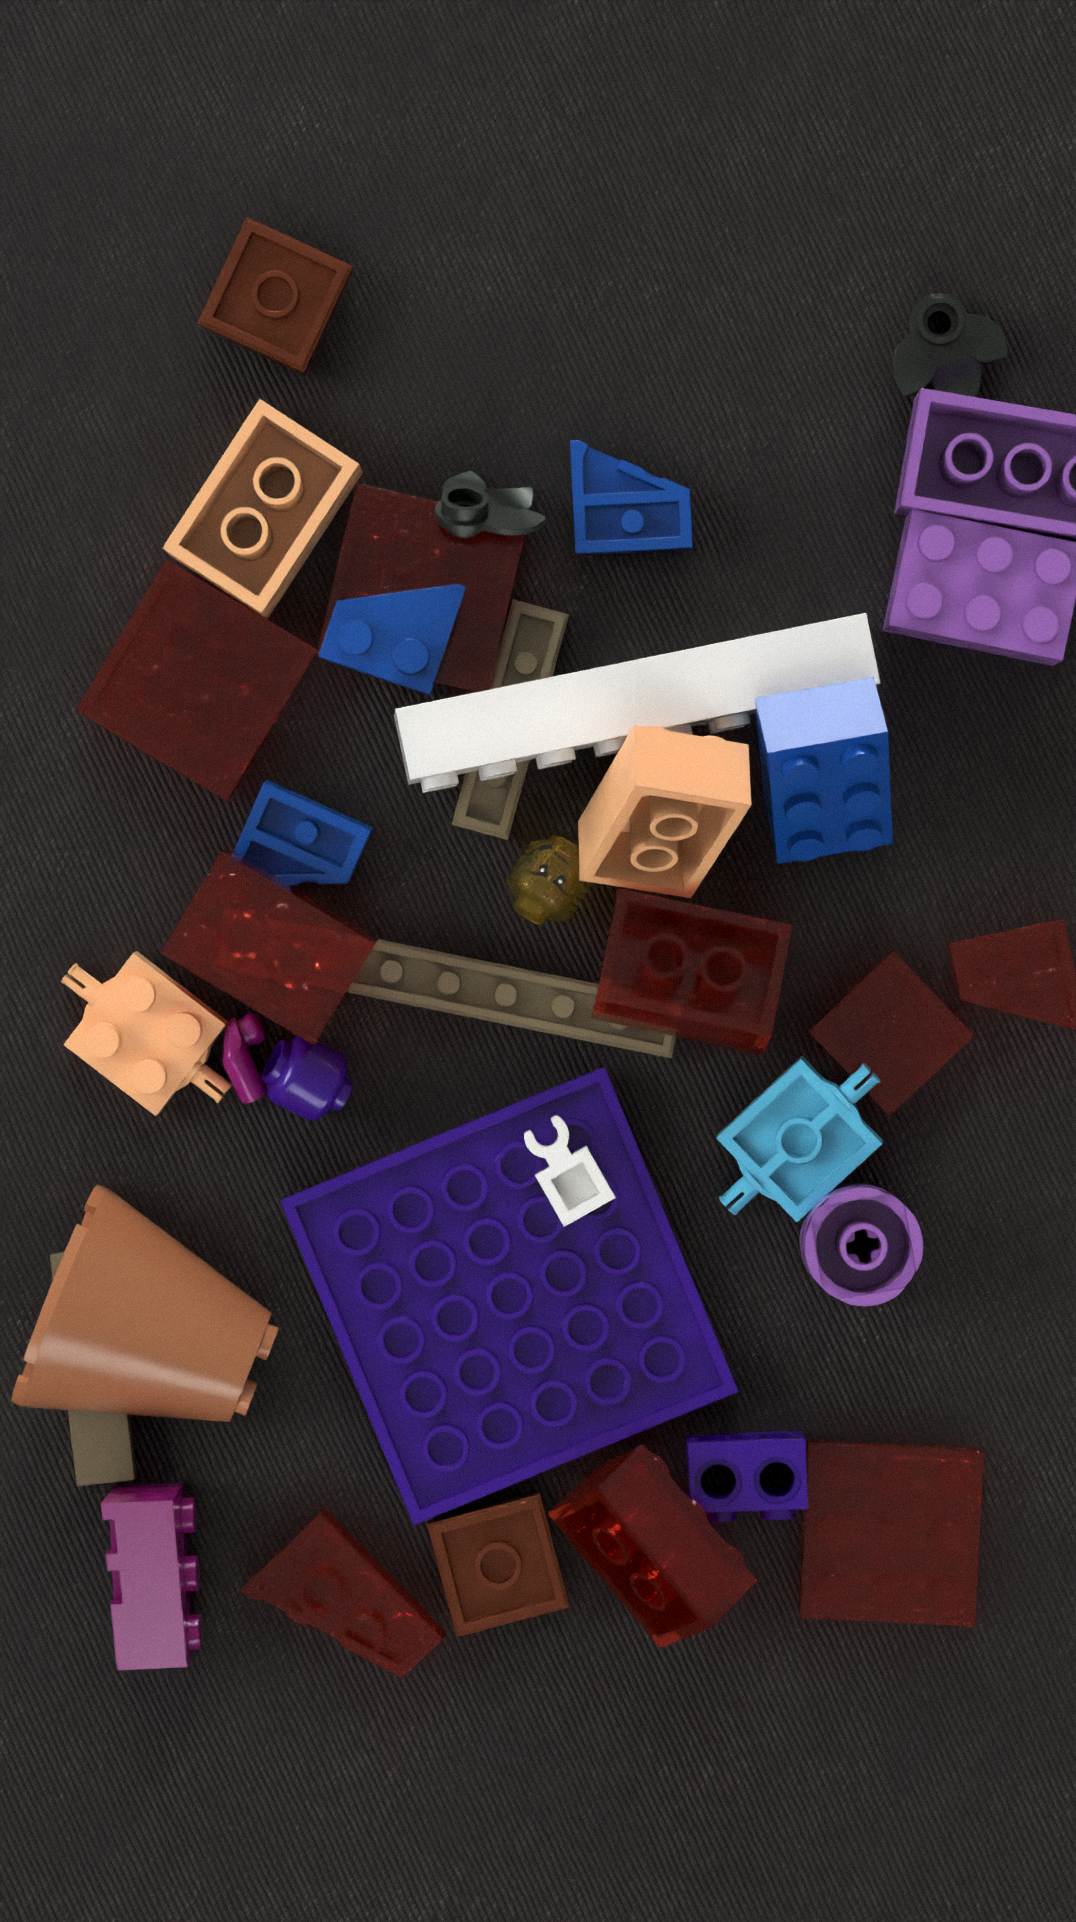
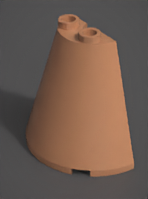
(141, 1326)

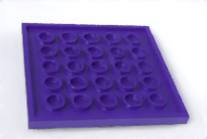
(488, 1324)

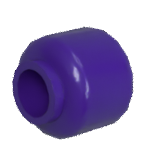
(307, 1078)

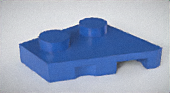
(301, 838)

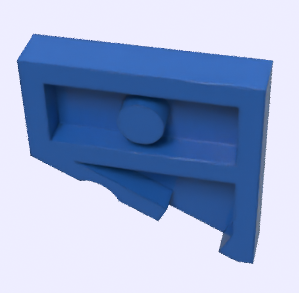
(624, 507)
(395, 634)

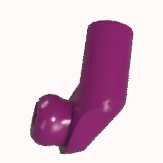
(237, 1059)

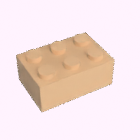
(263, 509)
(664, 811)

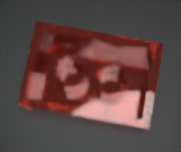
(269, 946)
(691, 971)
(653, 1546)

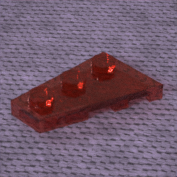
(345, 1592)

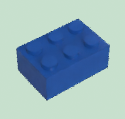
(825, 770)

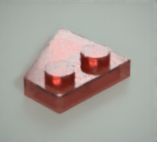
(1019, 972)

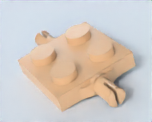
(146, 1033)

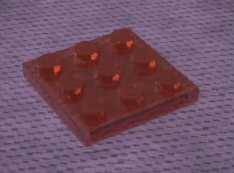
(400, 547)
(197, 680)
(891, 1533)

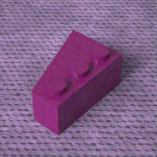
(152, 1575)

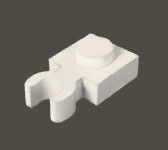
(571, 1179)

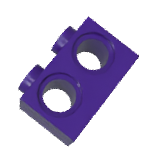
(747, 1457)

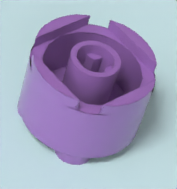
(887, 1263)

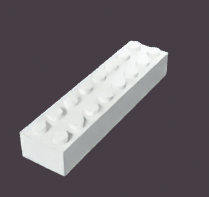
(602, 704)

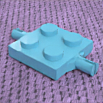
(799, 1139)

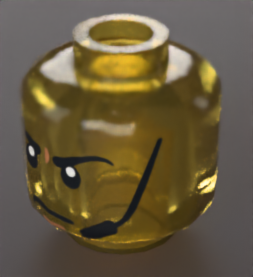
(547, 881)

